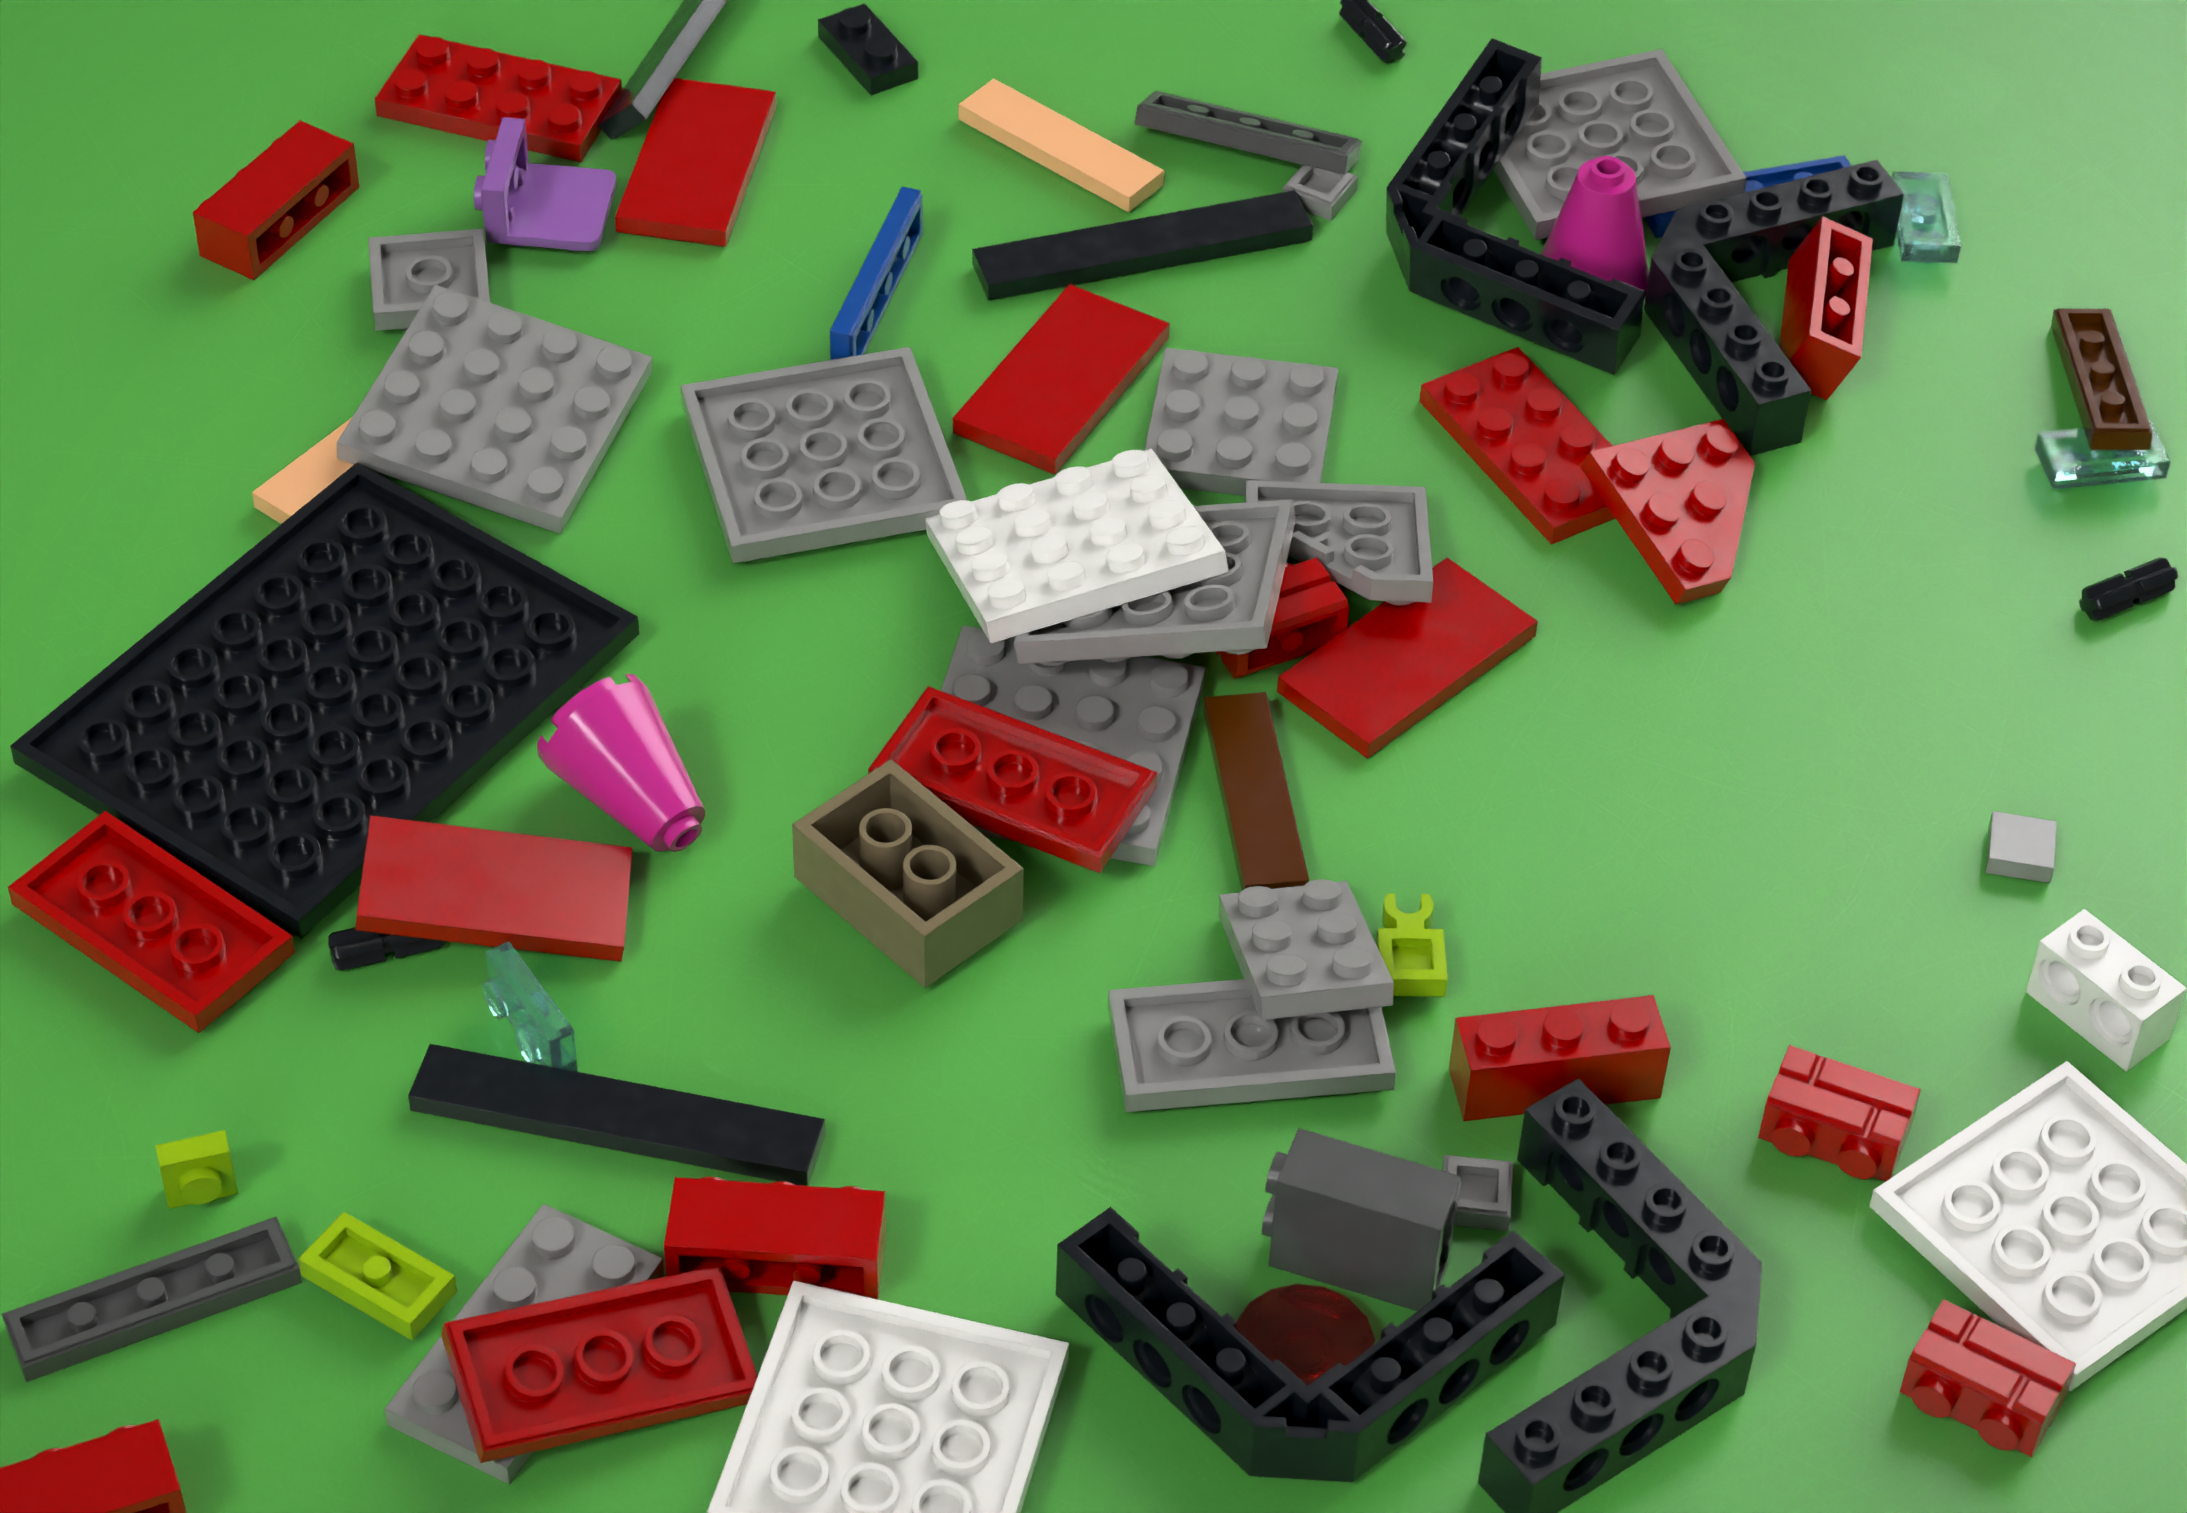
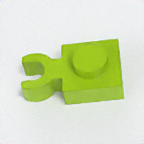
(1412, 949)

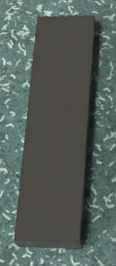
(1248, 132)
(151, 1298)

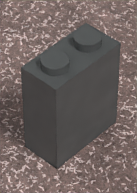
(1360, 1219)

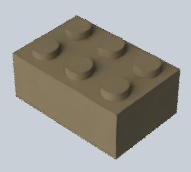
(908, 872)

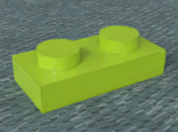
(377, 1275)

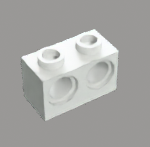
(2105, 990)

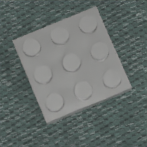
(1240, 420)

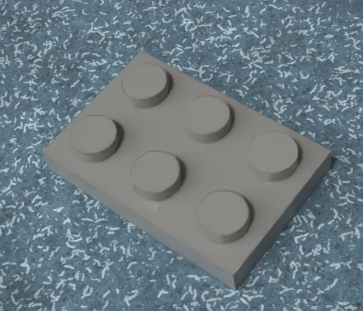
(1305, 949)

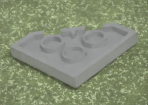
(1362, 535)

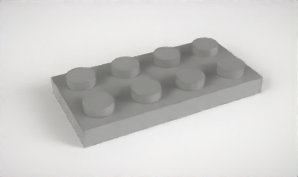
(1212, 1048)
(546, 1262)

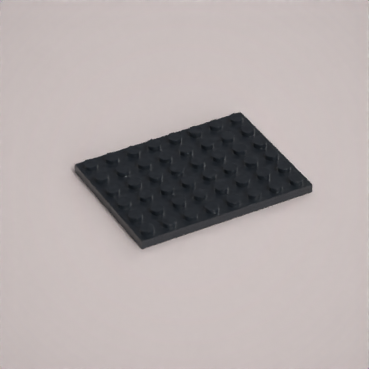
(321, 681)

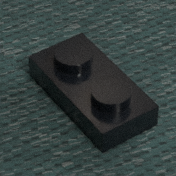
(867, 49)

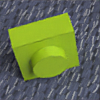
(196, 1169)

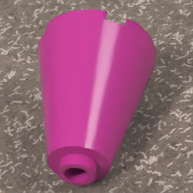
(1602, 224)
(625, 762)

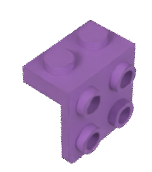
(540, 201)

